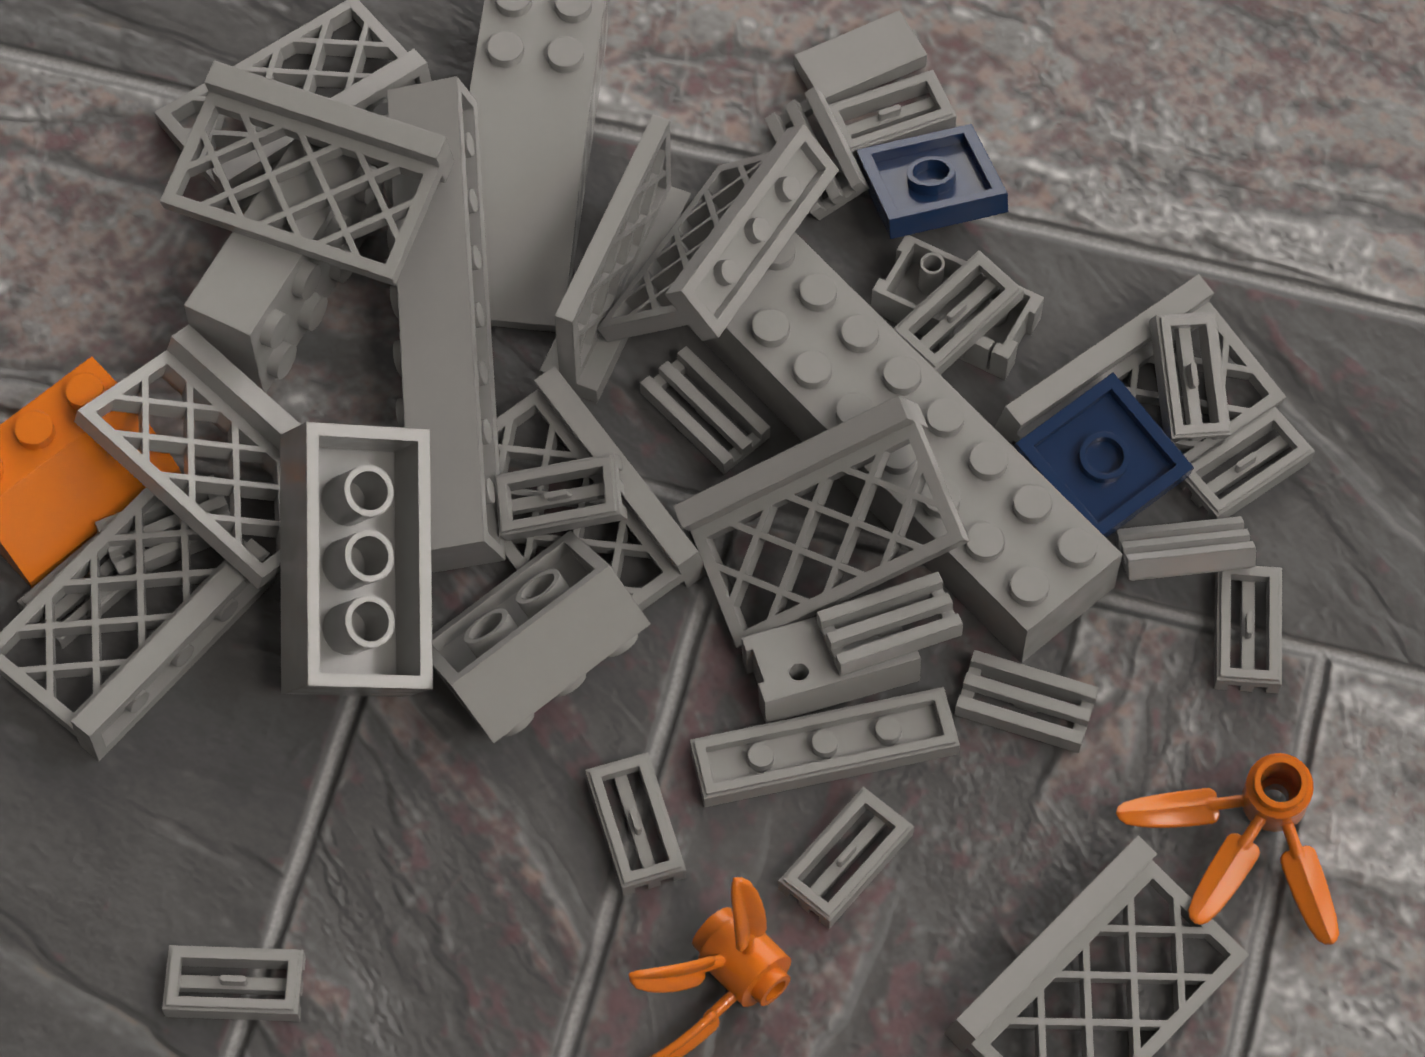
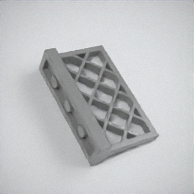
(313, 38)
(324, 123)
(626, 237)
(724, 241)
(1128, 351)
(211, 393)
(584, 437)
(810, 468)
(159, 659)
(1070, 936)

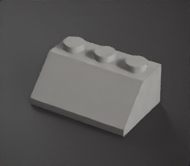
(536, 636)

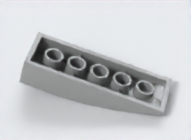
(536, 117)

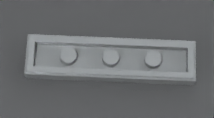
(824, 747)

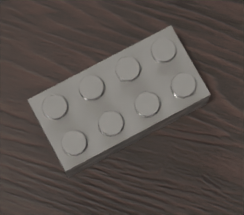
(264, 297)
(355, 560)

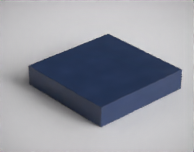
(932, 181)
(1106, 455)

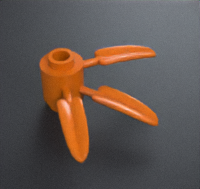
(1238, 851)
(736, 953)

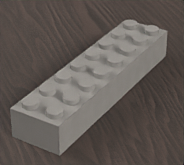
(829, 356)

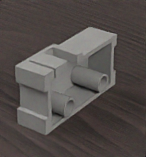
(920, 271)
(801, 677)

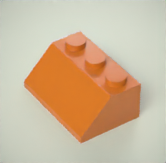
(59, 477)

